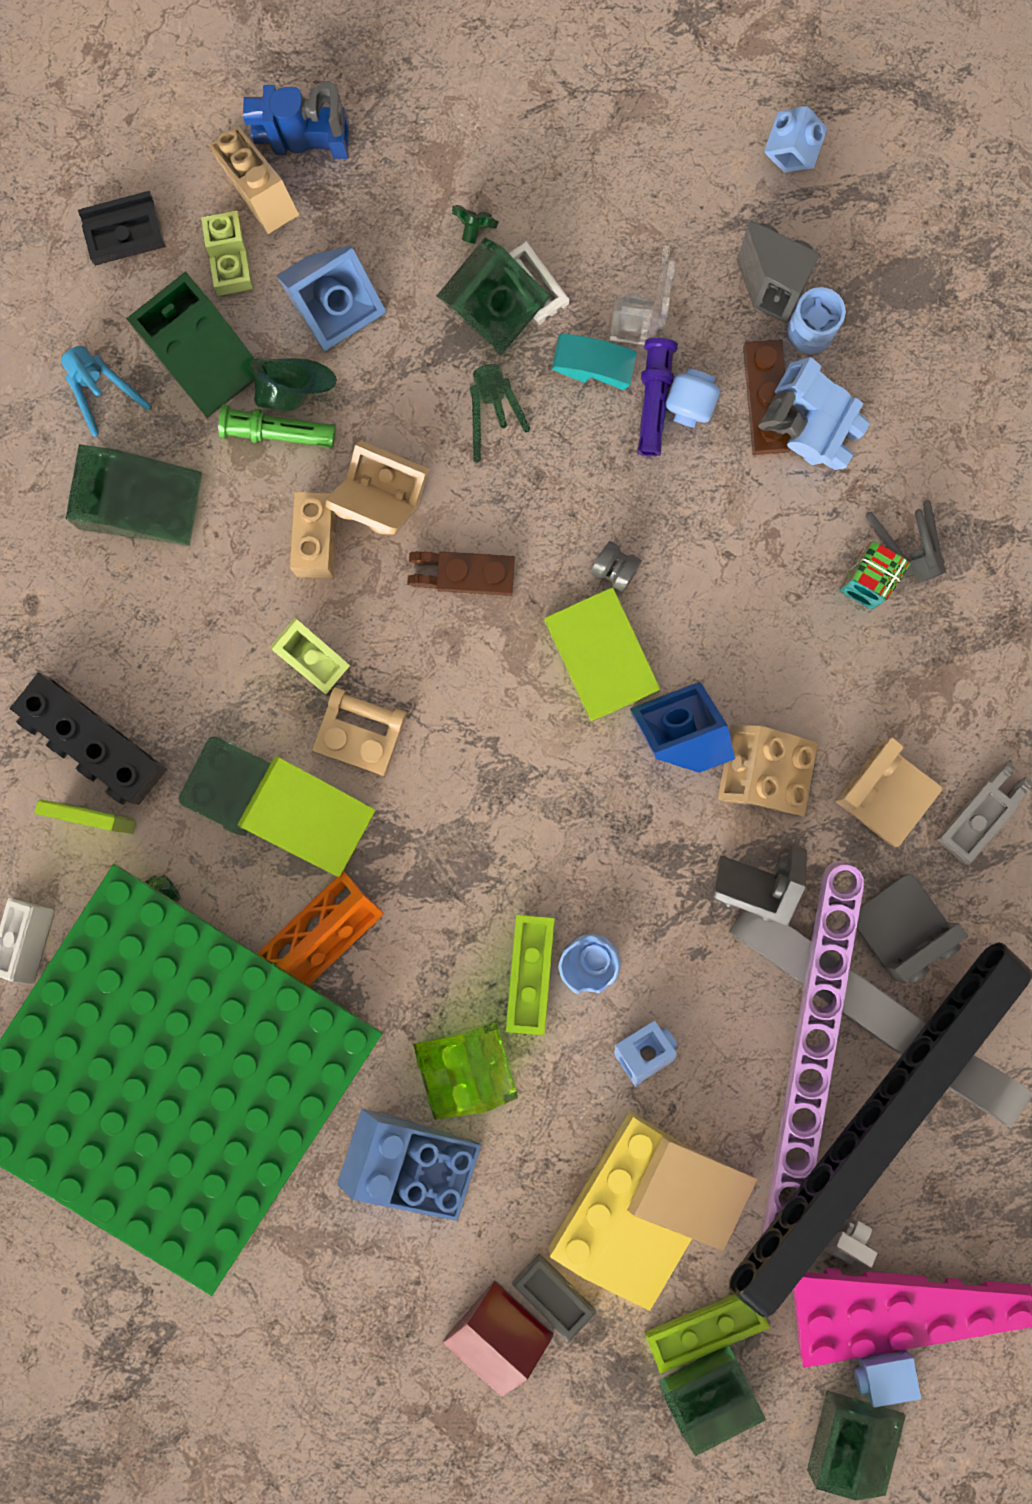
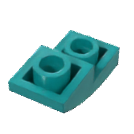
(590, 357)

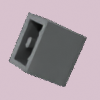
(774, 269)

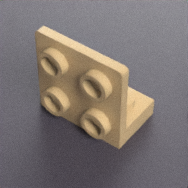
(768, 769)
(889, 793)

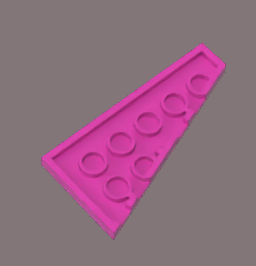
(892, 1312)

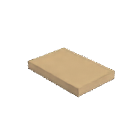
(692, 1194)

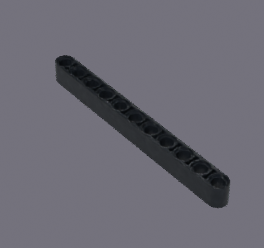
(879, 1130)

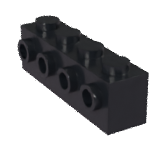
(88, 739)

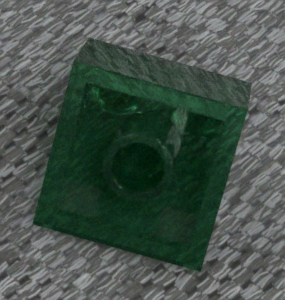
(493, 295)

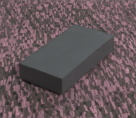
(554, 1297)

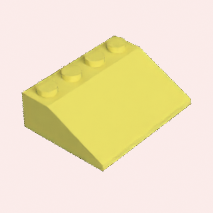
(607, 1241)

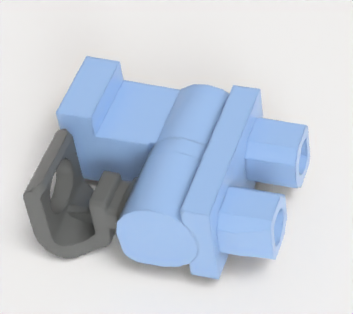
(828, 415)

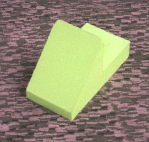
(309, 656)

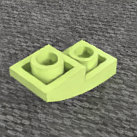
(227, 253)

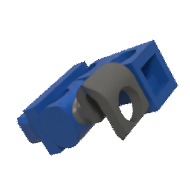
(298, 123)

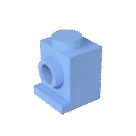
(651, 1038)

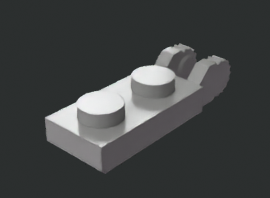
(983, 816)

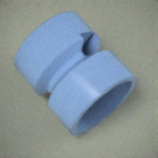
(816, 320)

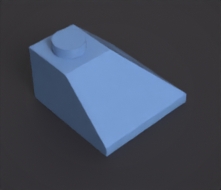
(332, 295)

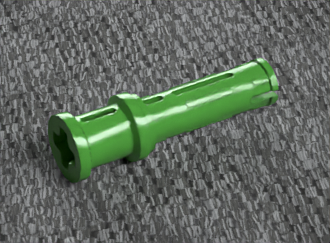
(258, 426)

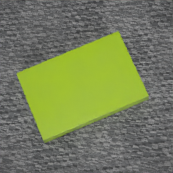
(601, 654)
(306, 816)

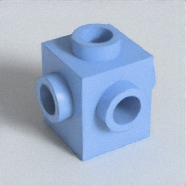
(795, 139)

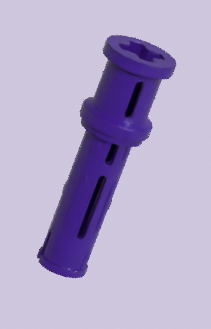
(657, 379)

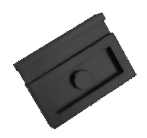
(121, 228)

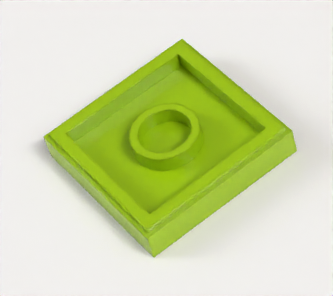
(85, 816)

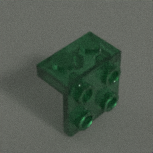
(223, 783)

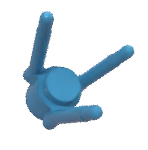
(84, 371)

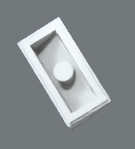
(23, 939)

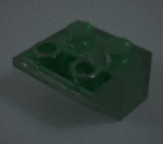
(711, 1400)
(854, 1447)

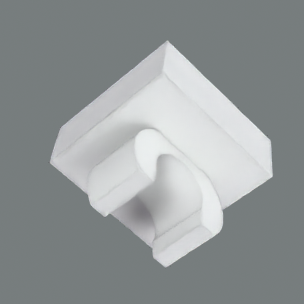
(851, 1247)

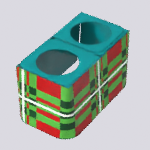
(874, 575)

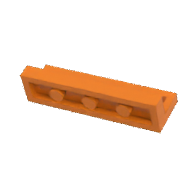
(335, 933)

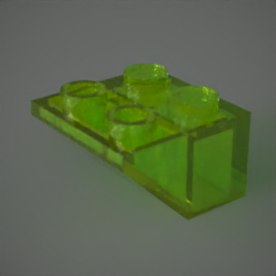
(465, 1071)

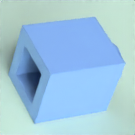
(888, 1378)

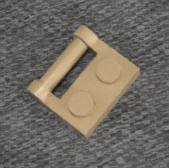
(355, 744)

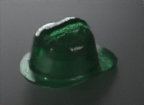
(287, 382)

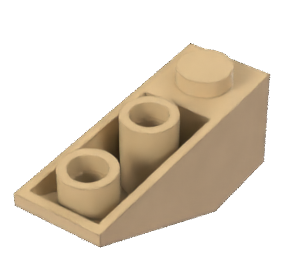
(254, 179)

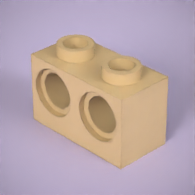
(313, 536)

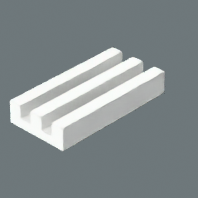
(550, 308)

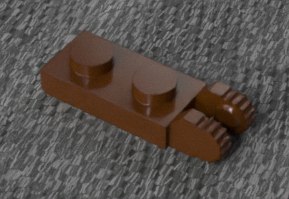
(465, 572)

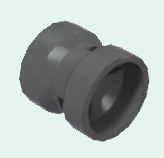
(623, 571)

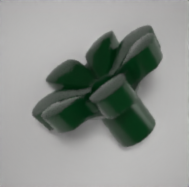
(473, 222)

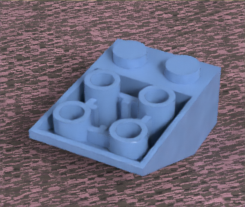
(407, 1166)

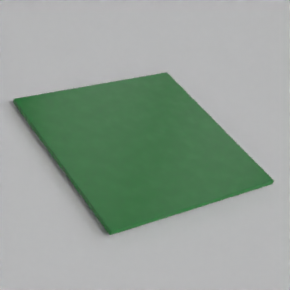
(169, 1079)

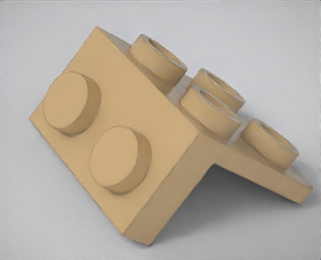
(379, 489)

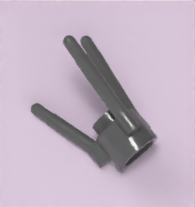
(927, 561)

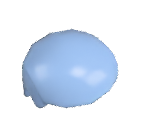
(589, 963)

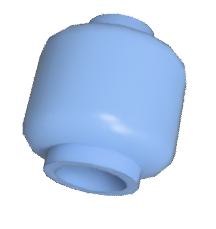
(693, 397)

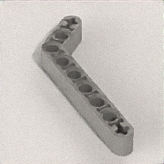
(881, 1015)

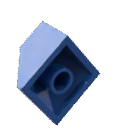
(685, 729)

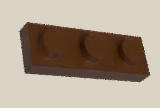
(763, 373)

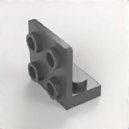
(760, 892)

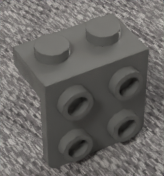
(907, 930)

